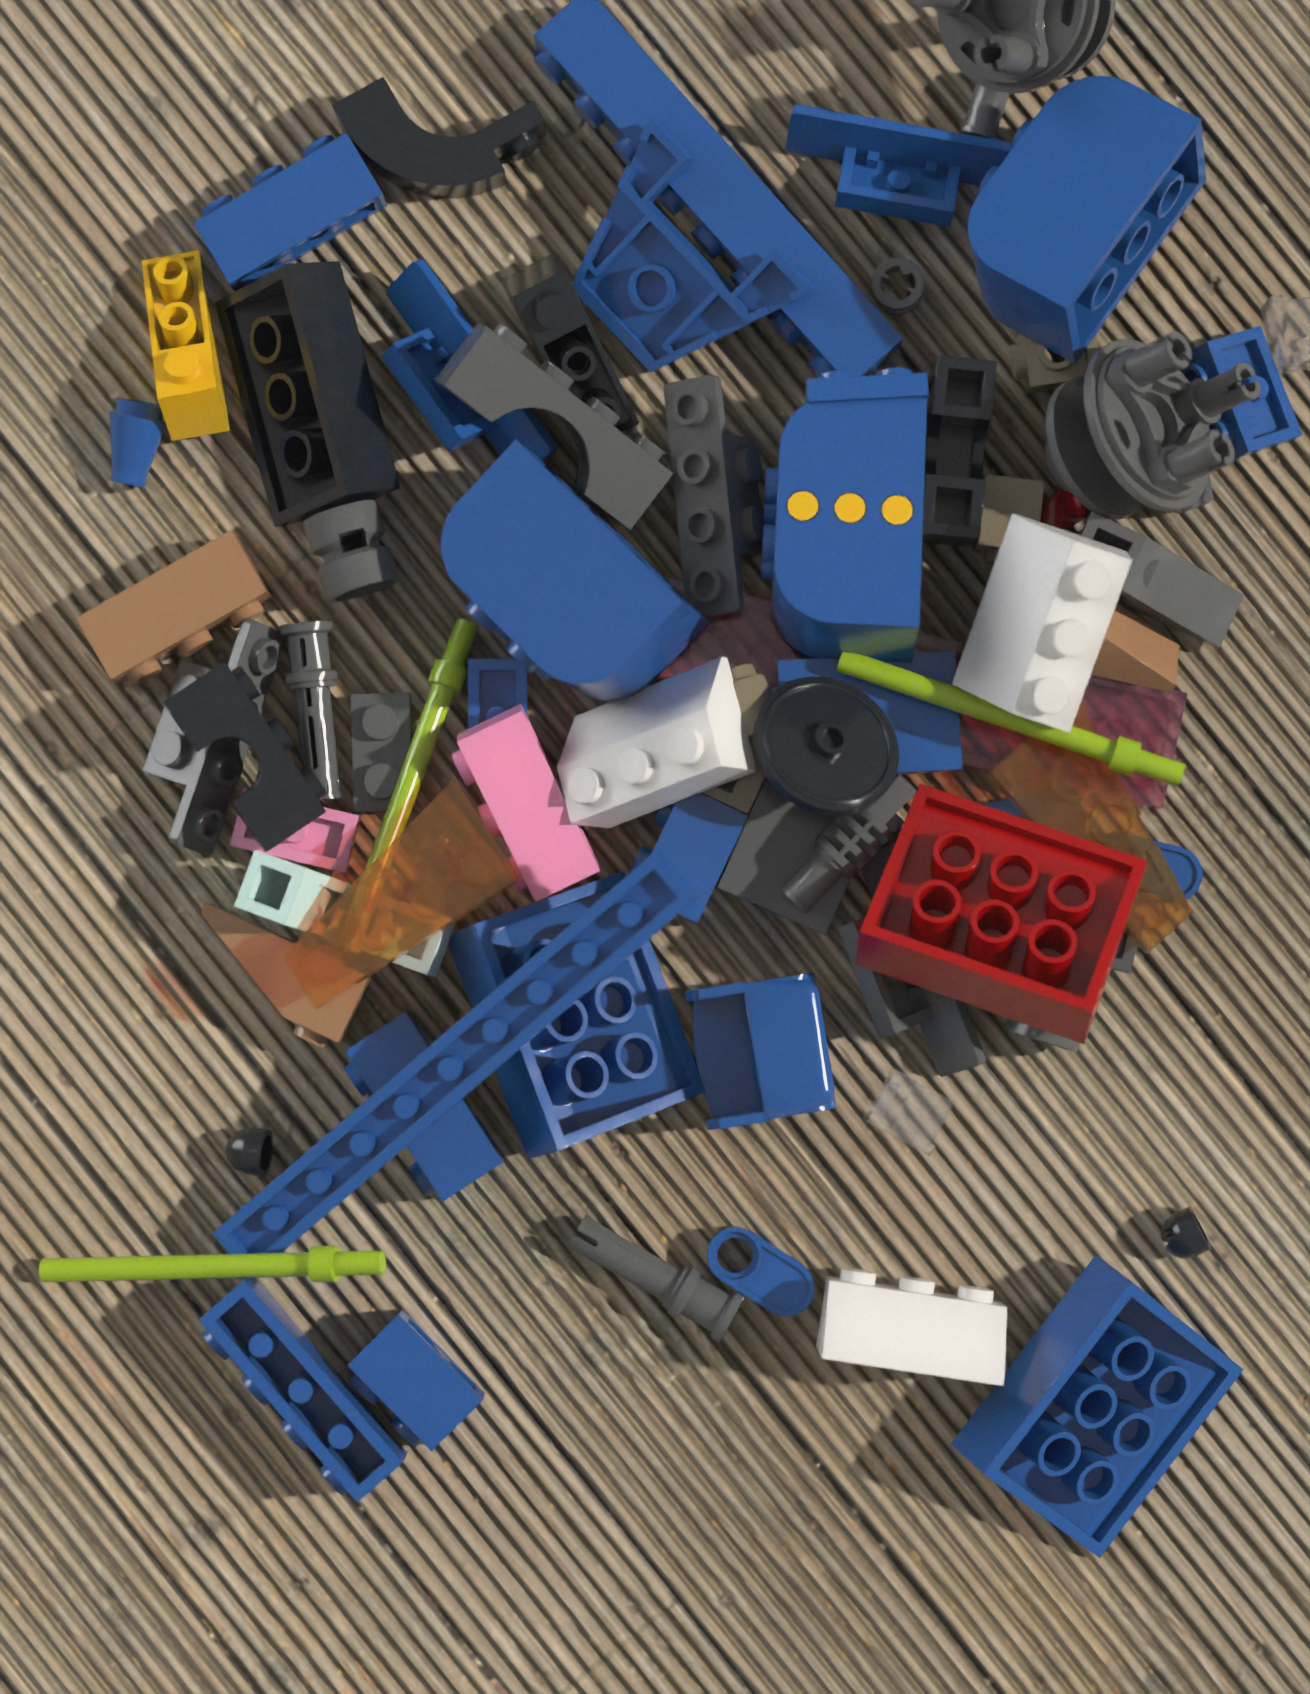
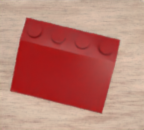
(1000, 913)

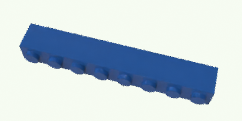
(716, 190)

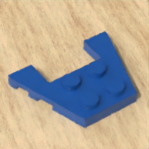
(655, 283)

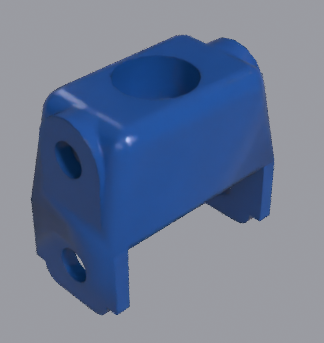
(761, 1050)

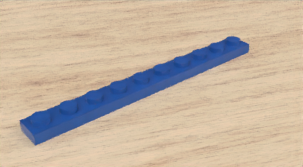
(460, 1059)

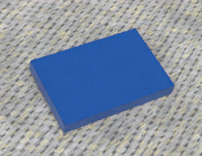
(925, 732)

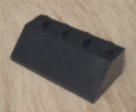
(306, 391)

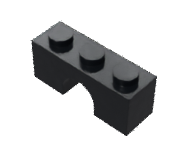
(955, 449)
(281, 795)

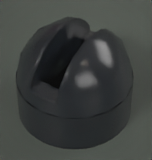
(251, 1151)
(1184, 1235)

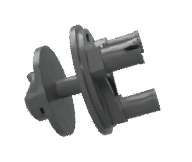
(1022, 42)
(1140, 428)

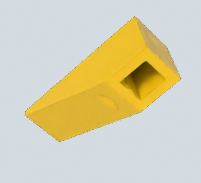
(184, 346)

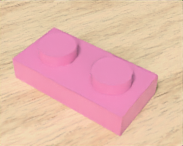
(322, 843)

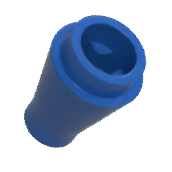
(135, 437)

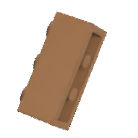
(175, 610)

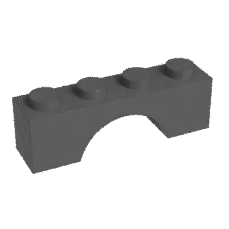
(612, 470)

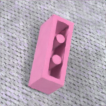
(524, 803)

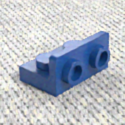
(1258, 422)

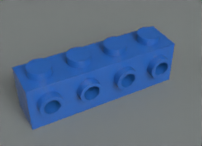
(304, 1389)

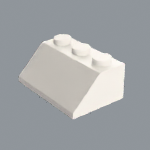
(1041, 621)
(655, 747)
(913, 1327)

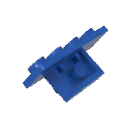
(892, 164)
(419, 359)

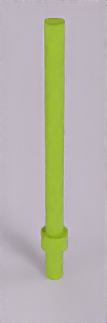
(445, 681)
(1122, 755)
(320, 1264)

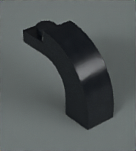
(432, 162)

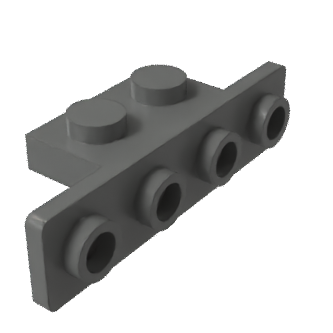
(713, 495)
(217, 767)
(901, 1005)

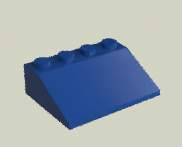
(604, 1057)
(1096, 1407)

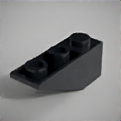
(564, 334)

